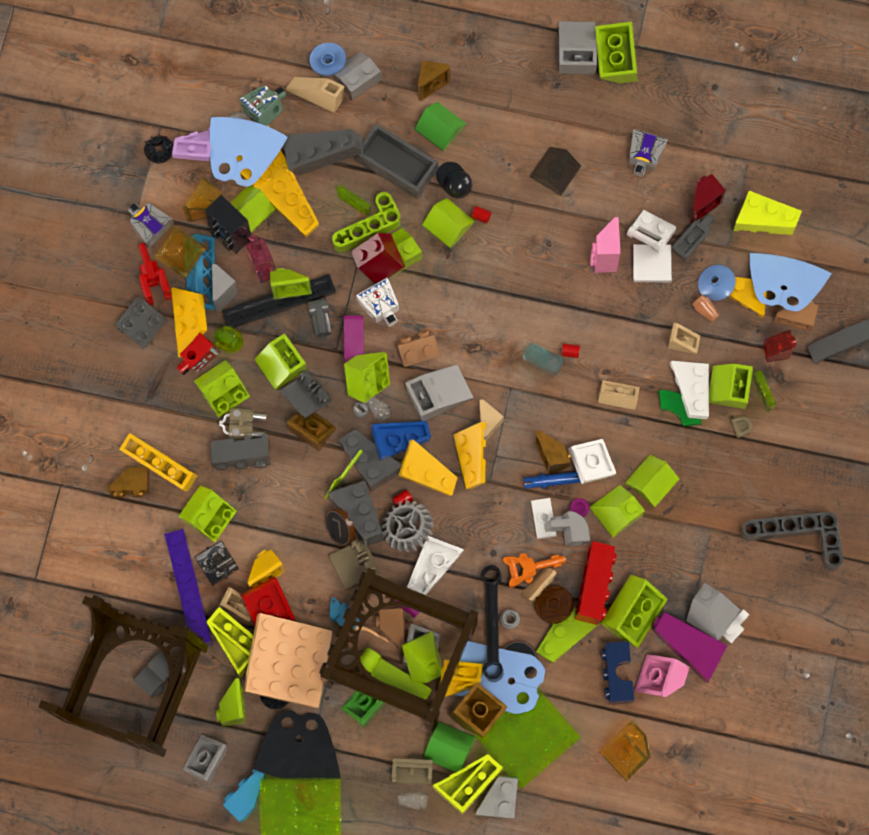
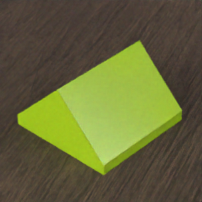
(253, 206)
(447, 222)
(653, 480)

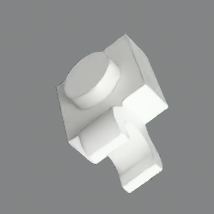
(735, 628)

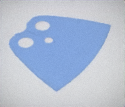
(242, 137)
(800, 278)

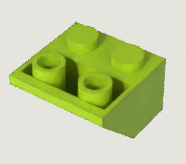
(280, 362)
(367, 375)
(730, 385)
(222, 388)
(207, 513)

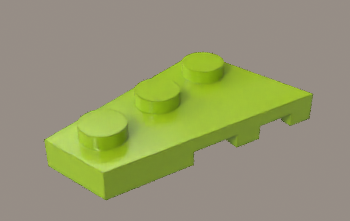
(563, 637)

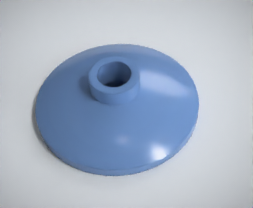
(324, 53)
(720, 289)

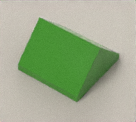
(439, 125)
(362, 708)
(449, 747)

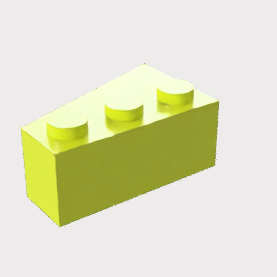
(766, 216)
(233, 639)
(469, 783)

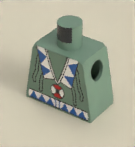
(263, 104)

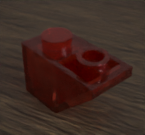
(779, 346)

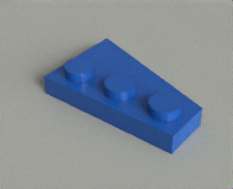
(395, 437)

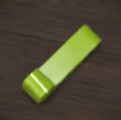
(363, 226)
(391, 675)

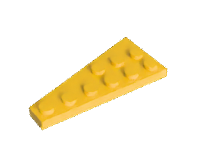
(285, 194)

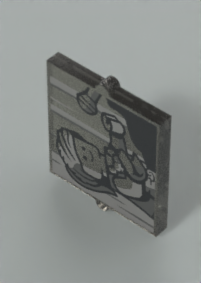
(216, 563)

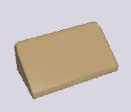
(618, 395)
(539, 583)

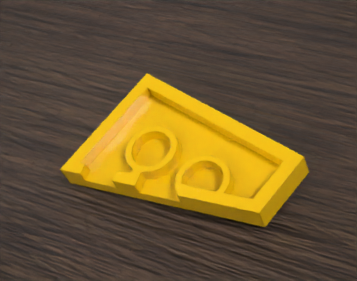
(470, 454)
(426, 470)

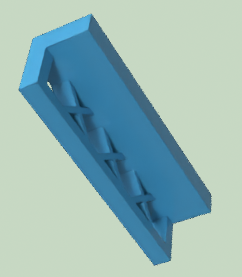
(194, 280)

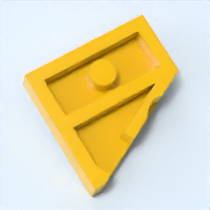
(746, 295)
(464, 677)

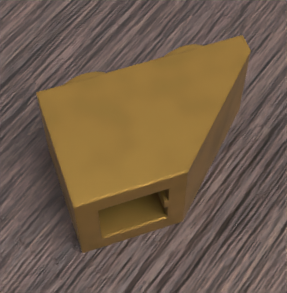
(131, 482)

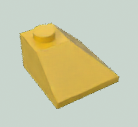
(265, 567)

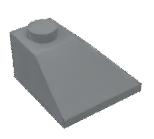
(711, 612)

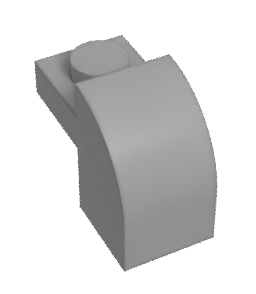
(574, 528)

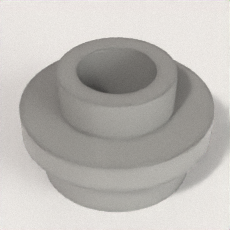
(510, 613)

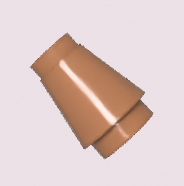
(705, 308)

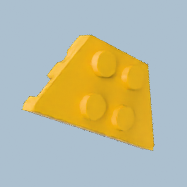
(188, 316)

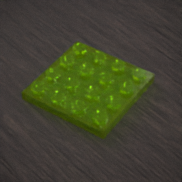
(529, 740)
(300, 806)

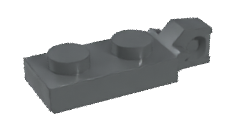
(693, 237)

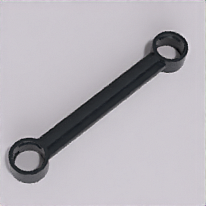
(492, 623)

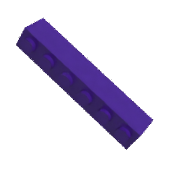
(187, 584)

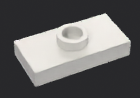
(542, 513)

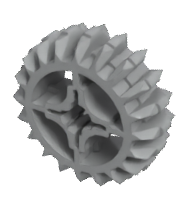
(413, 514)

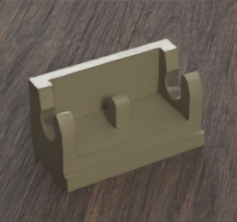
(412, 771)

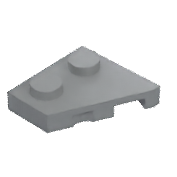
(500, 799)

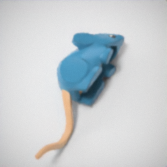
(337, 612)

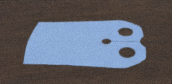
(514, 667)

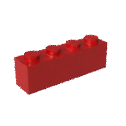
(595, 583)

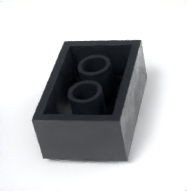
(227, 224)

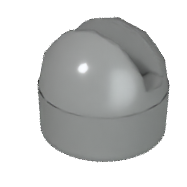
(357, 412)

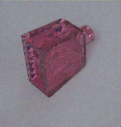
(260, 258)

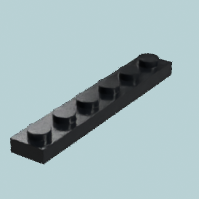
(267, 306)

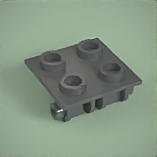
(140, 322)
(306, 395)

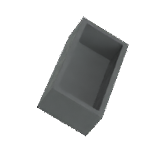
(397, 161)

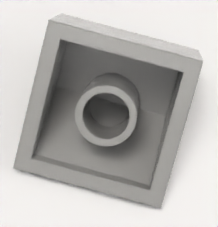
(358, 75)

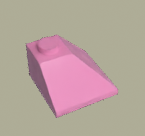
(661, 676)

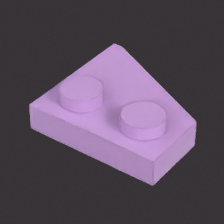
(193, 147)

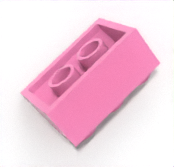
(606, 249)

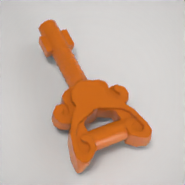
(529, 567)

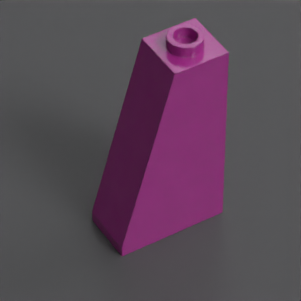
(690, 645)

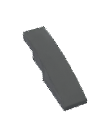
(840, 342)

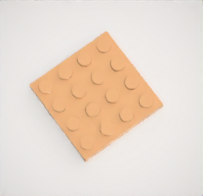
(287, 660)

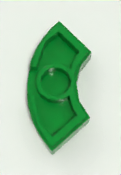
(673, 403)

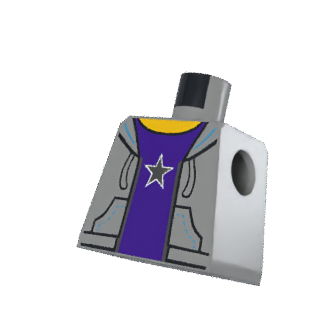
(645, 151)
(149, 223)

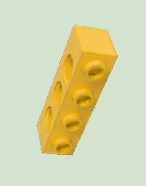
(158, 462)

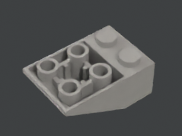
(577, 48)
(438, 392)

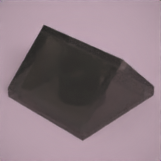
(556, 170)

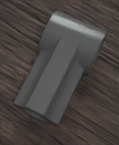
(319, 313)

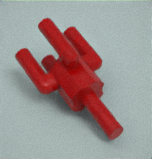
(152, 276)

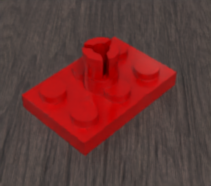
(267, 600)

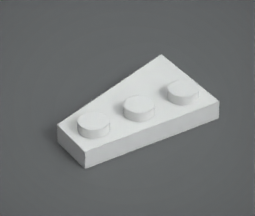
(694, 387)
(432, 564)

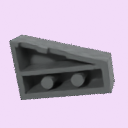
(241, 453)
(368, 464)
(359, 506)

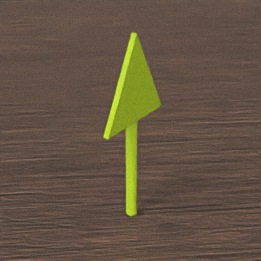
(337, 481)

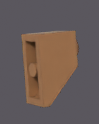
(800, 319)
(392, 625)

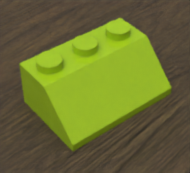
(616, 52)
(634, 610)

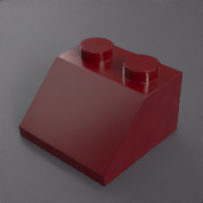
(707, 197)
(378, 257)

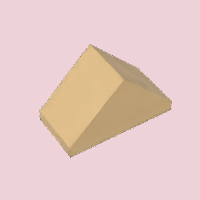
(683, 339)
(491, 417)
(234, 605)

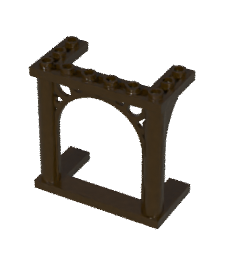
(104, 624)
(338, 674)

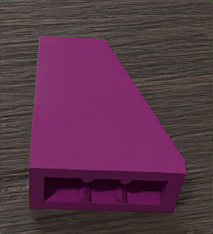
(353, 337)

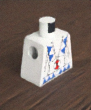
(379, 302)

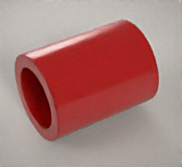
(481, 214)
(570, 350)
(402, 497)

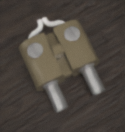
(241, 423)

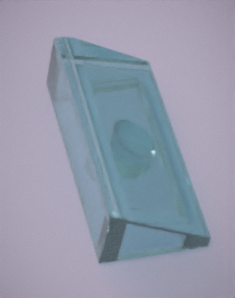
(543, 359)

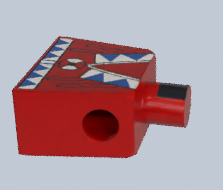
(202, 350)

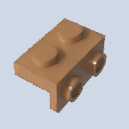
(417, 348)

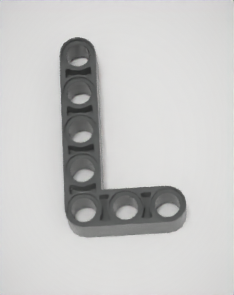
(800, 530)

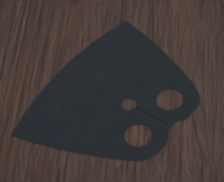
(286, 758)

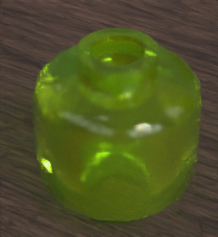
(229, 339)

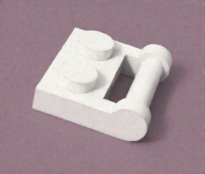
(654, 227)

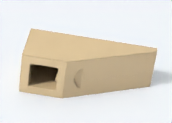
(318, 91)

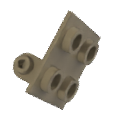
(353, 561)

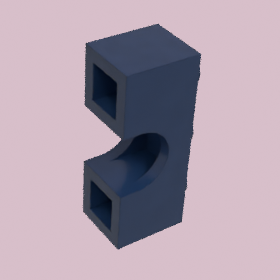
(618, 690)

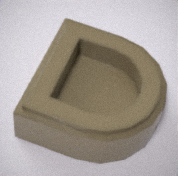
(741, 426)

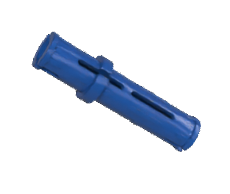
(551, 480)

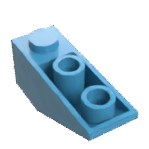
(245, 799)

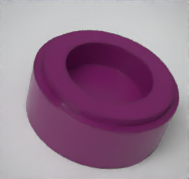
(580, 507)

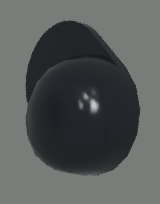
(454, 180)

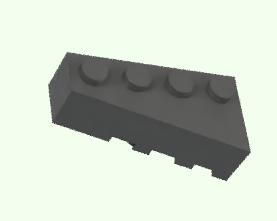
(319, 149)

